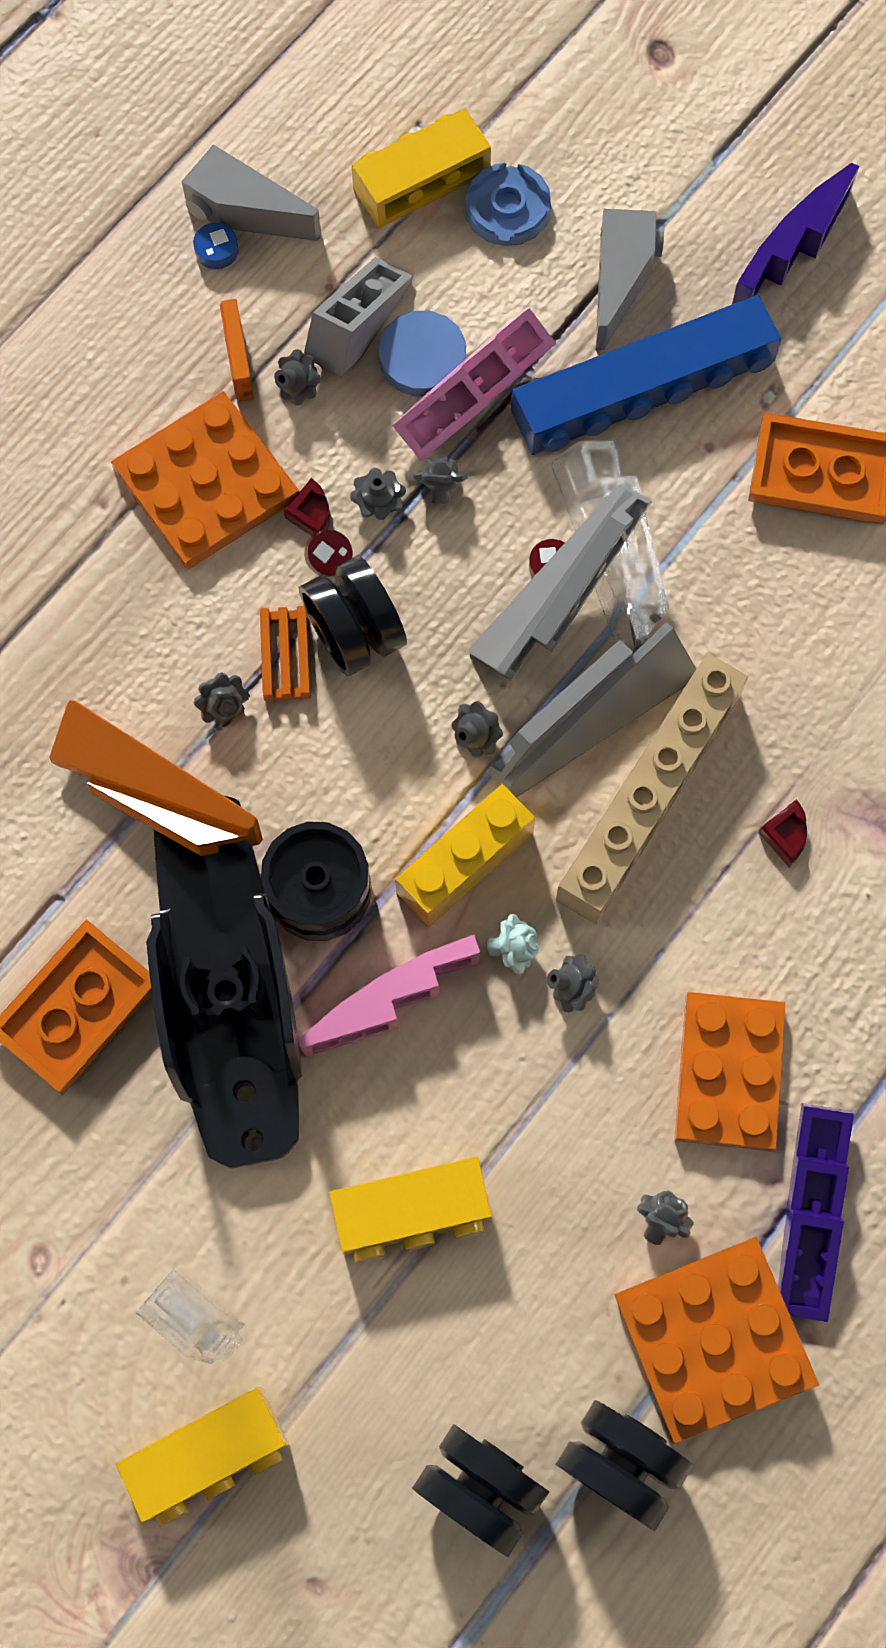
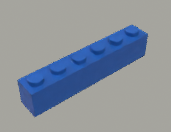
(645, 375)

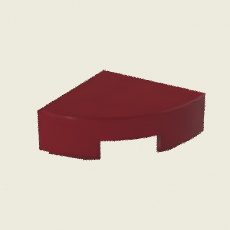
(309, 509)
(787, 832)

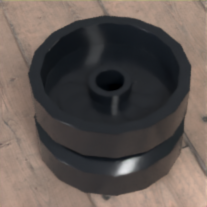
(353, 615)
(310, 853)
(626, 1461)
(481, 1488)

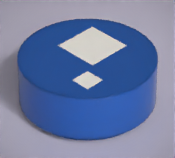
(215, 245)

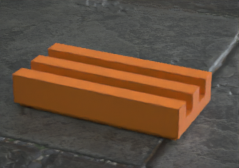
(236, 350)
(284, 617)

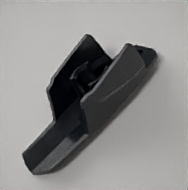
(224, 1000)

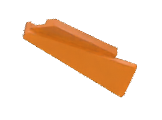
(148, 784)

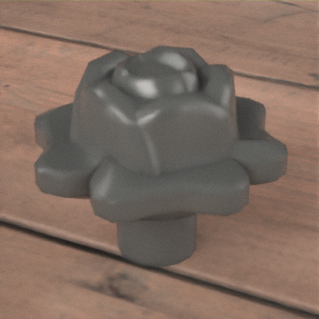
(297, 377)
(440, 477)
(378, 493)
(221, 698)
(477, 729)
(573, 983)
(665, 1216)

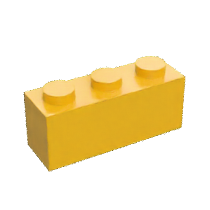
(420, 167)
(465, 855)
(411, 1209)
(203, 1457)

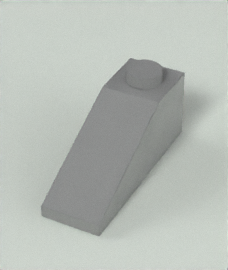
(245, 200)
(625, 263)
(354, 315)

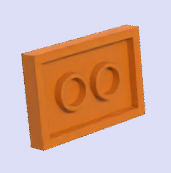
(820, 468)
(74, 1007)
(730, 1072)

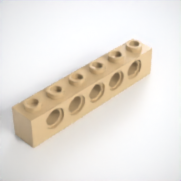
(651, 789)

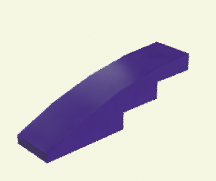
(800, 231)
(815, 1211)

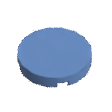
(508, 204)
(420, 351)

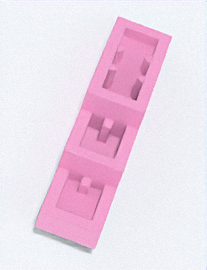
(474, 384)
(373, 1007)

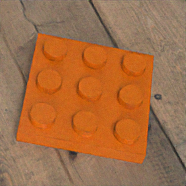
(205, 480)
(716, 1340)

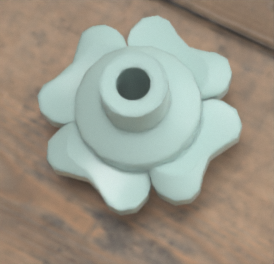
(515, 944)

